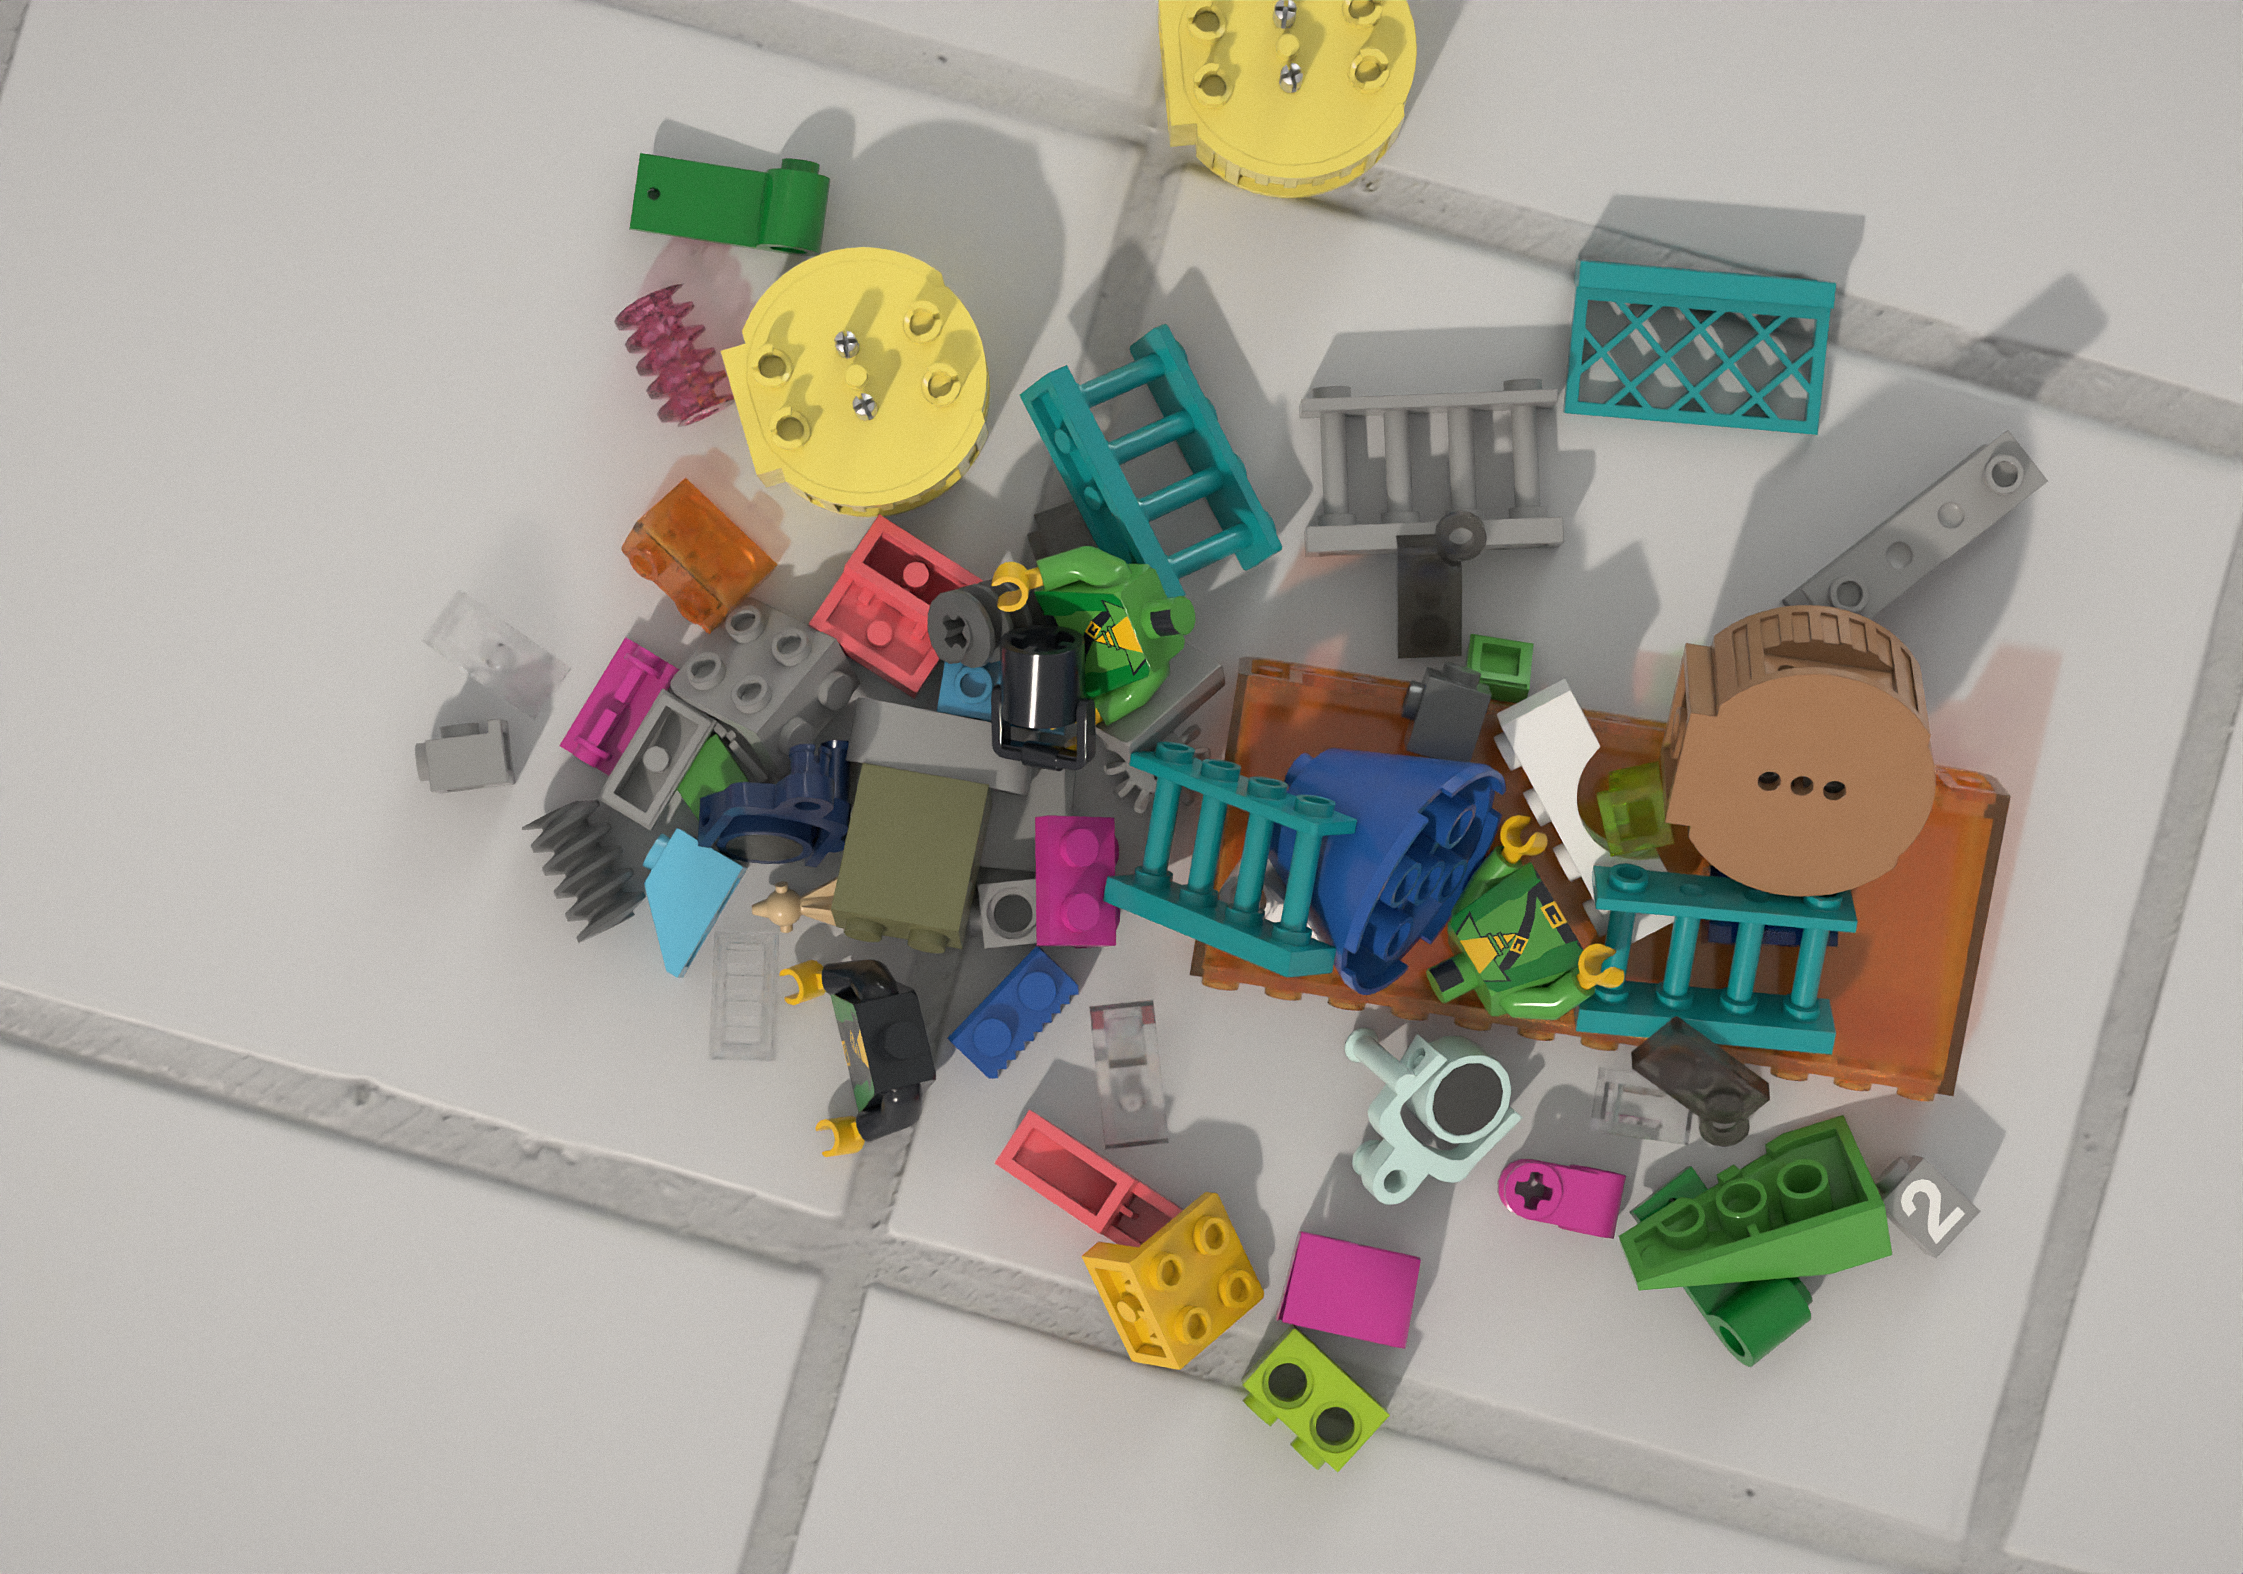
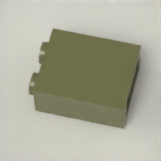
(911, 858)

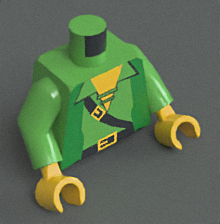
(1118, 610)
(1515, 940)

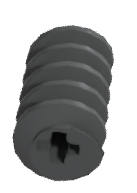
(969, 625)
(585, 867)

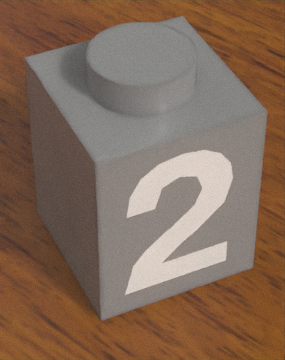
(1924, 1204)

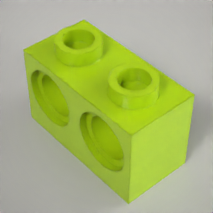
(1324, 1388)

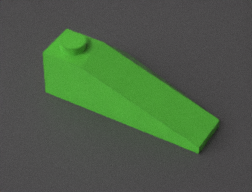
(1784, 1215)

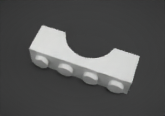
(1553, 746)

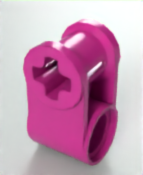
(1573, 1196)

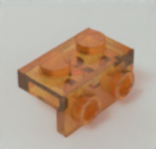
(696, 556)

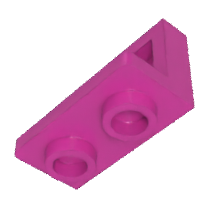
(1071, 880)

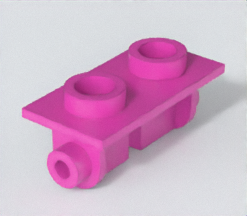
(617, 706)

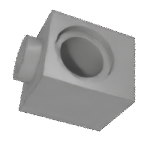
(982, 914)

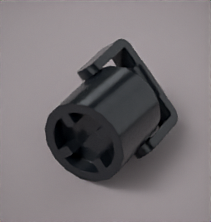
(1043, 690)

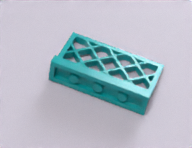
(1703, 291)

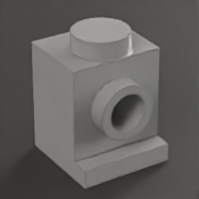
(466, 758)

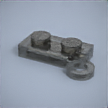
(1432, 587)
(1702, 1080)

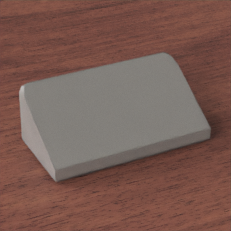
(1191, 683)
(657, 759)

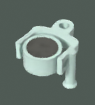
(1450, 1090)

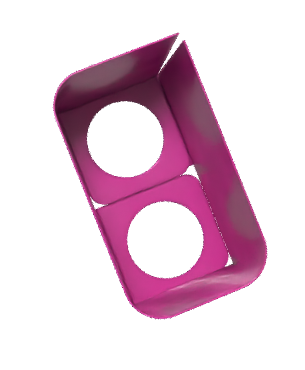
(1349, 1289)

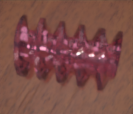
(673, 357)

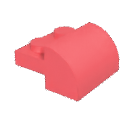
(884, 604)

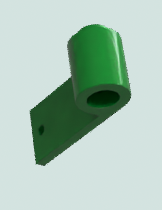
(733, 205)
(1746, 1315)

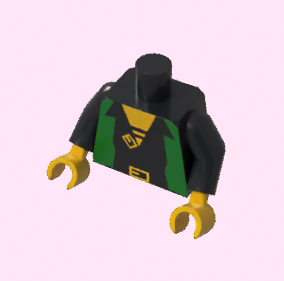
(881, 1044)

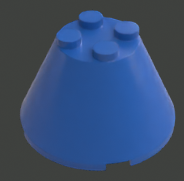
(1403, 869)

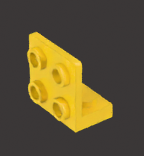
(1176, 1286)

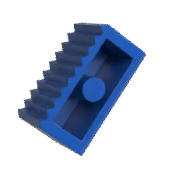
(1014, 1013)

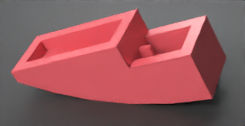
(1085, 1183)

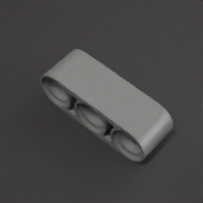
(935, 745)

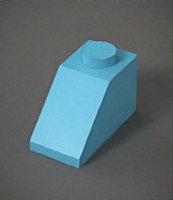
(687, 894)

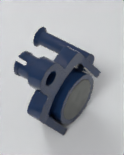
(787, 820)

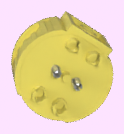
(1286, 89)
(861, 383)

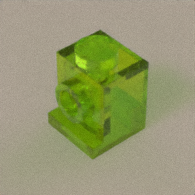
(1634, 810)

